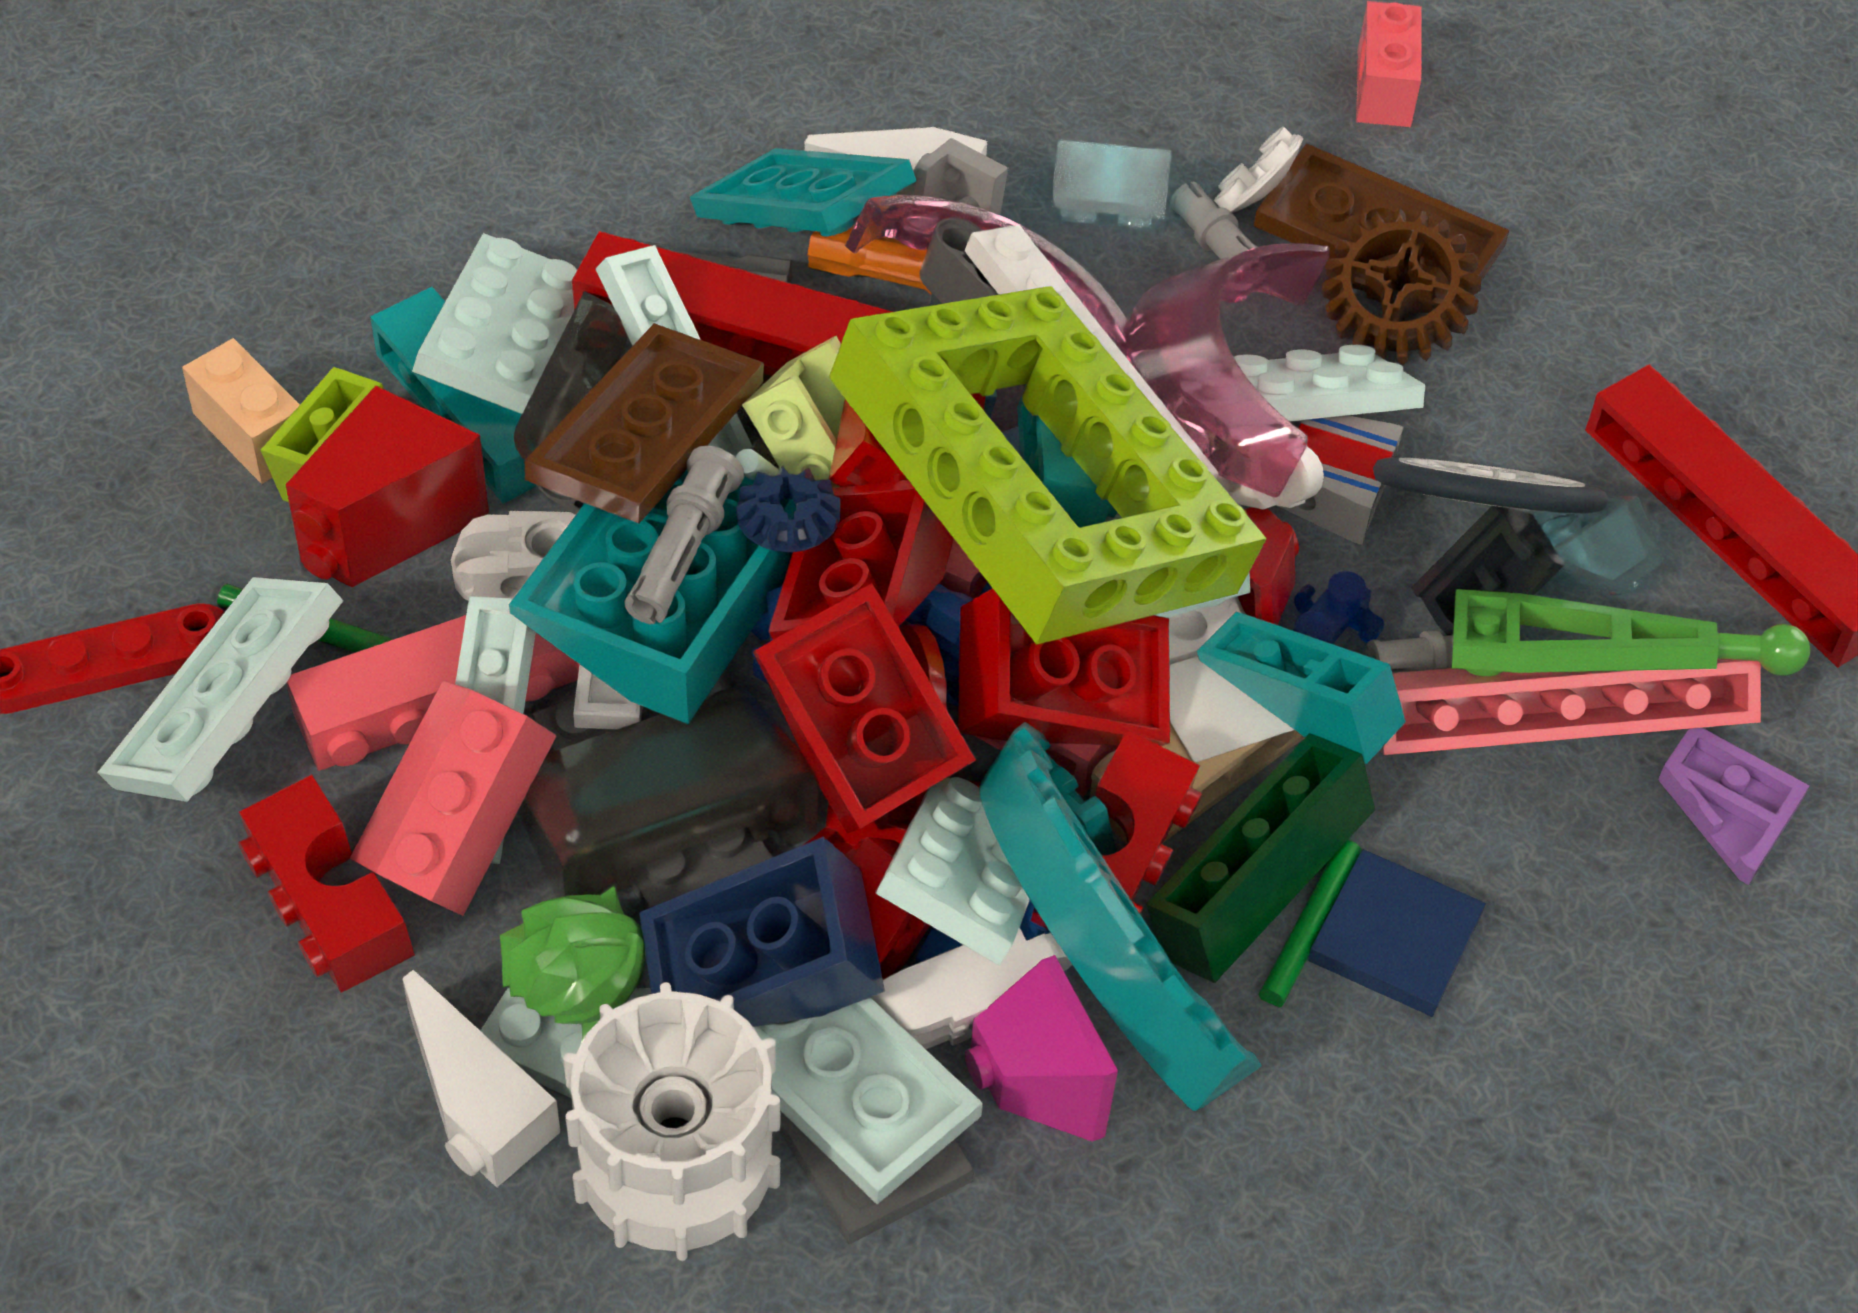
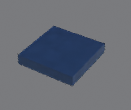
(1397, 932)

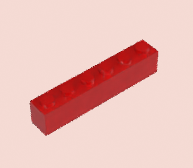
(736, 307)
(1733, 507)

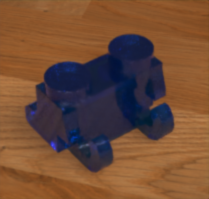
(1340, 606)

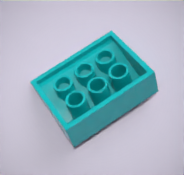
(666, 666)

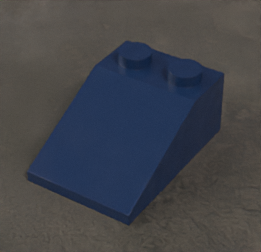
(775, 937)

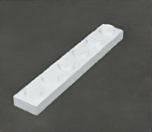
(1016, 264)

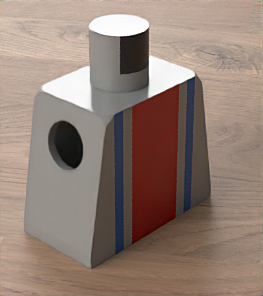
(1349, 490)

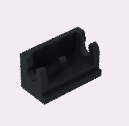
(1496, 554)

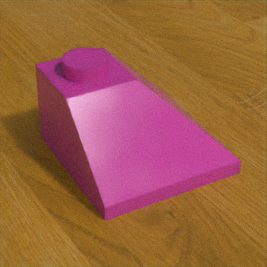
(1044, 1055)

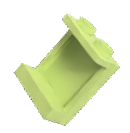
(801, 412)

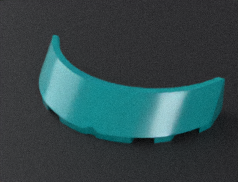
(1104, 929)

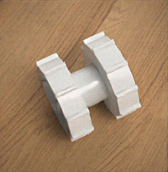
(661, 1062)

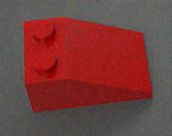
(881, 539)
(1066, 688)
(862, 709)

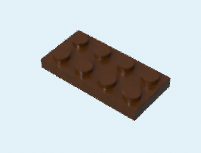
(1328, 195)
(643, 422)

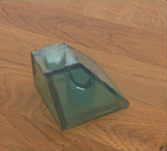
(1603, 548)

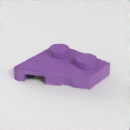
(1731, 798)

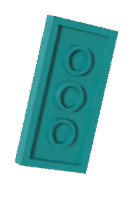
(802, 190)

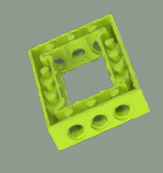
(1178, 527)

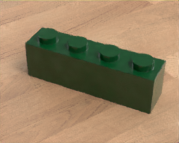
(1261, 857)

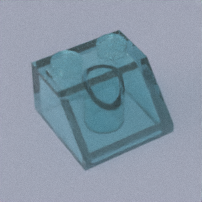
(1110, 181)

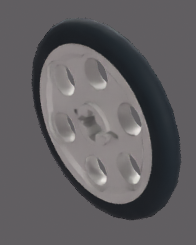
(1490, 485)

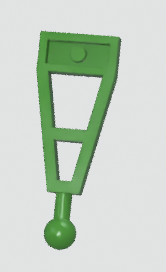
(1489, 638)

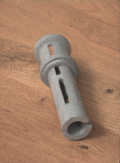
(693, 512)

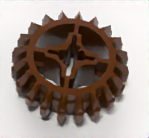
(1360, 270)

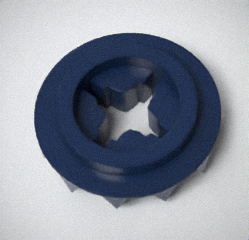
(768, 525)

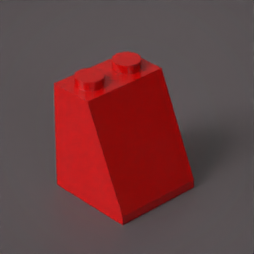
(385, 489)

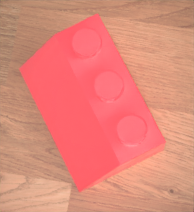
(453, 796)

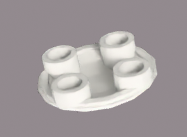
(1247, 186)

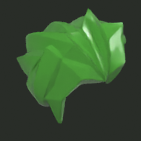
(574, 957)

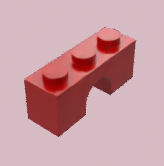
(1145, 794)
(348, 927)

